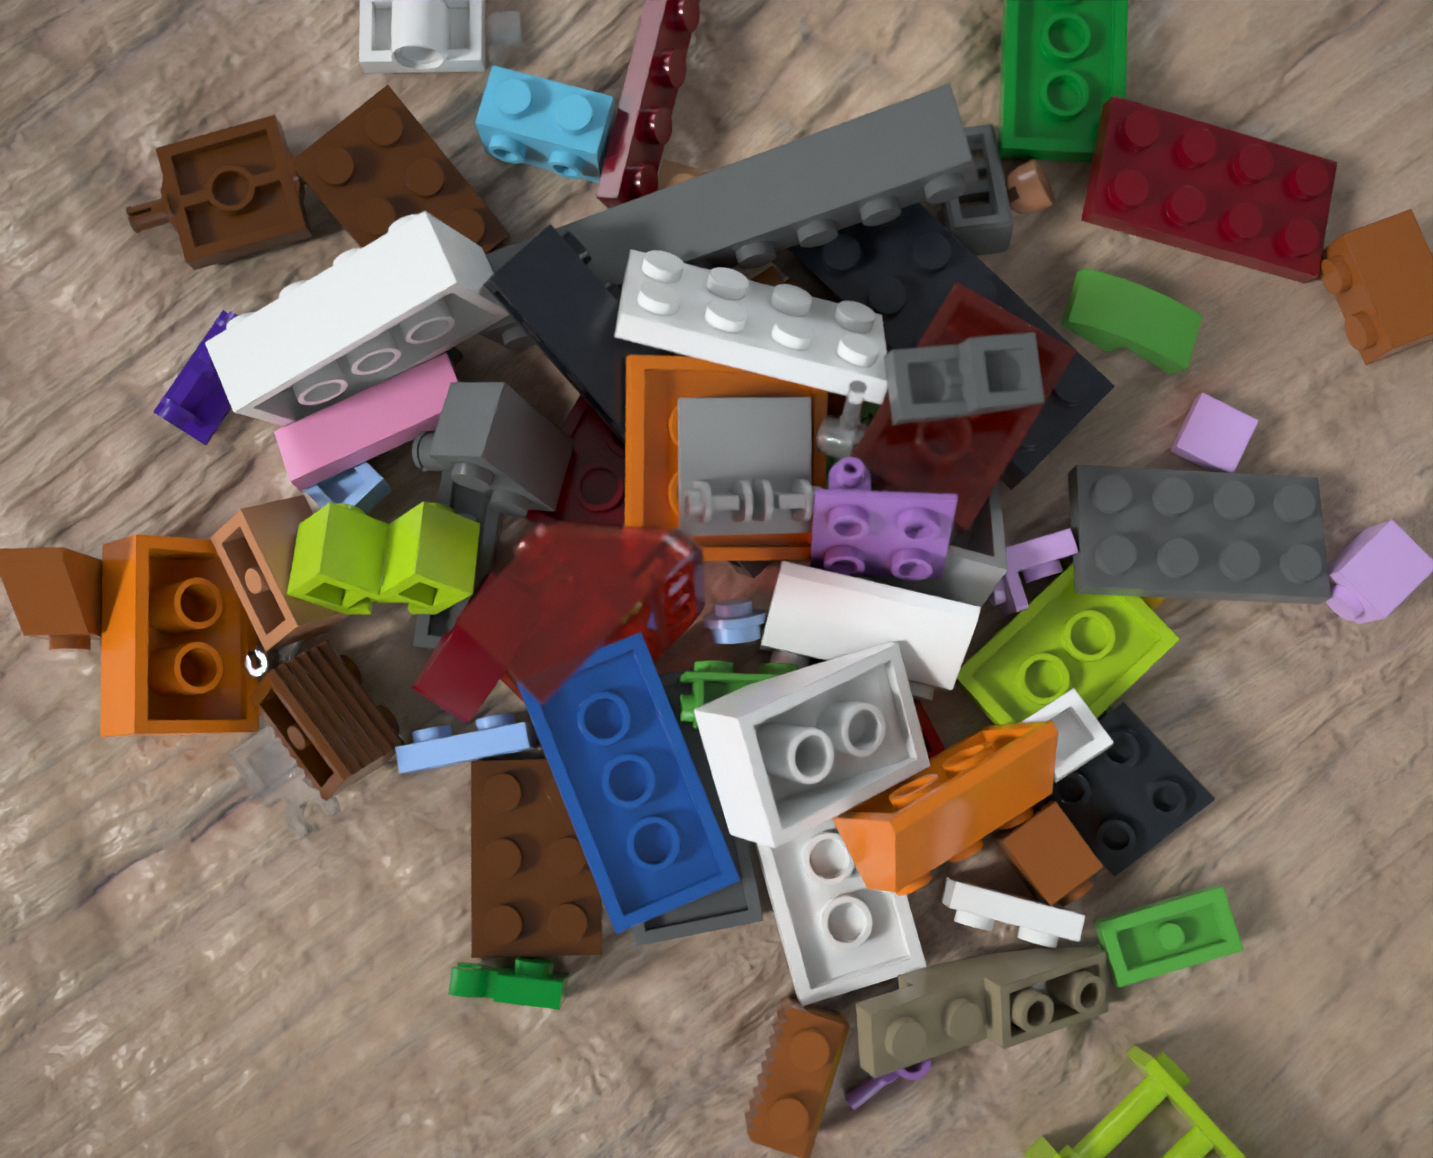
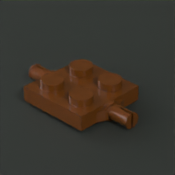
(228, 194)

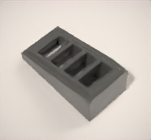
(985, 226)

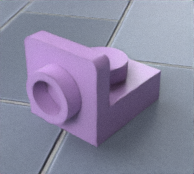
(1036, 561)

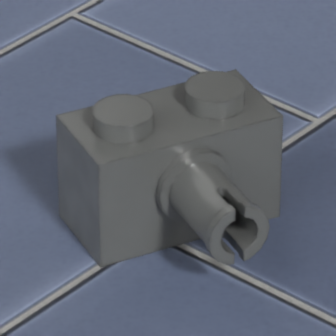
(497, 447)

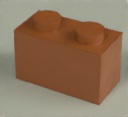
(1382, 285)

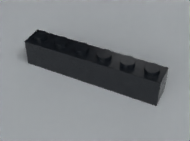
(575, 326)

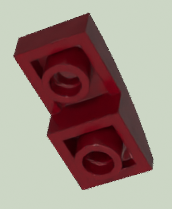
(460, 670)

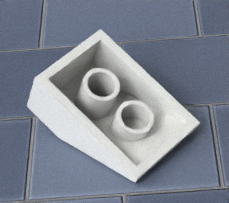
(812, 743)

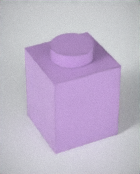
(1376, 573)

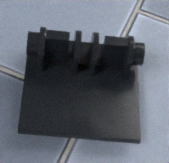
(1129, 792)

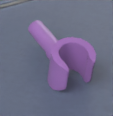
(873, 1085)

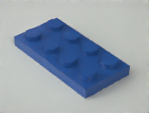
(631, 786)

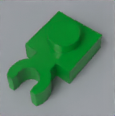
(527, 984)

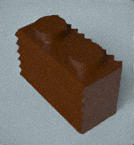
(327, 719)

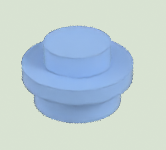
(734, 621)

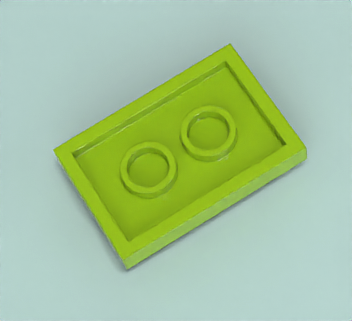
(1061, 645)

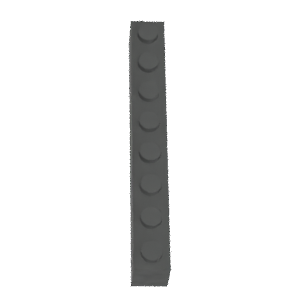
(781, 196)

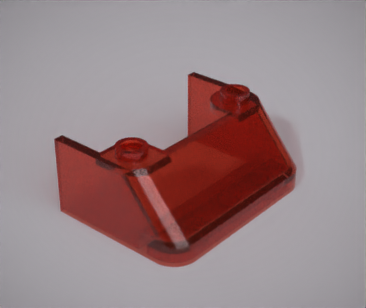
(583, 591)

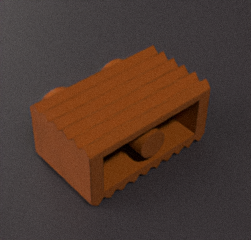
(796, 1077)

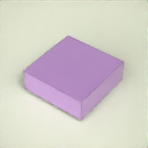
(1214, 435)

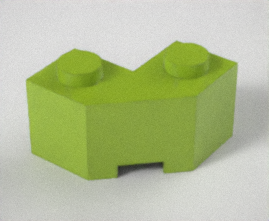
(356, 560)

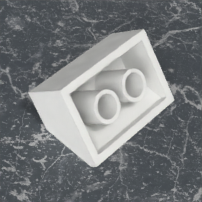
(831, 615)

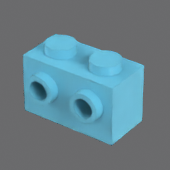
(545, 124)

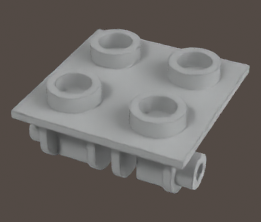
(745, 465)

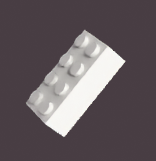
(357, 322)

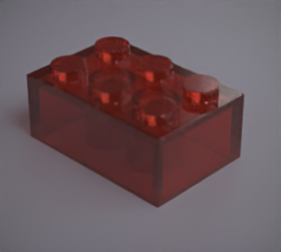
(960, 452)

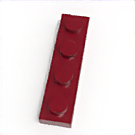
(648, 100)

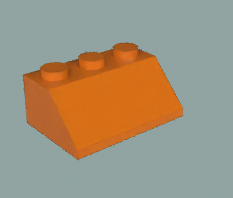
(173, 641)
(950, 805)

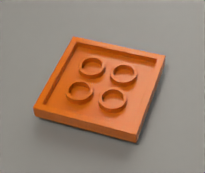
(652, 446)

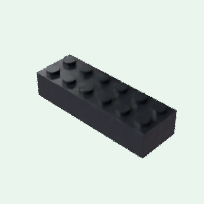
(905, 276)

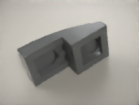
(964, 378)

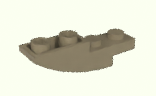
(977, 999)

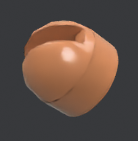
(1032, 188)

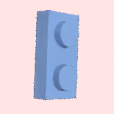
(439, 748)

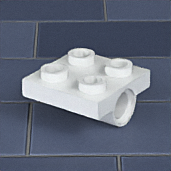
(422, 36)

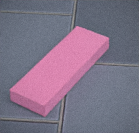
(366, 423)

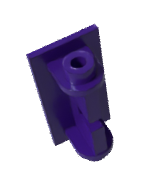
(197, 397)

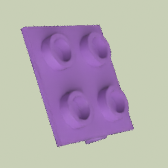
(879, 531)

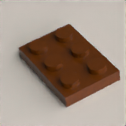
(388, 167)
(528, 867)

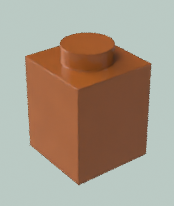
(1049, 855)

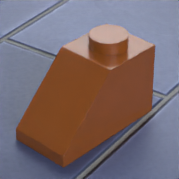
(55, 595)

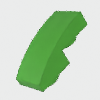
(1131, 316)

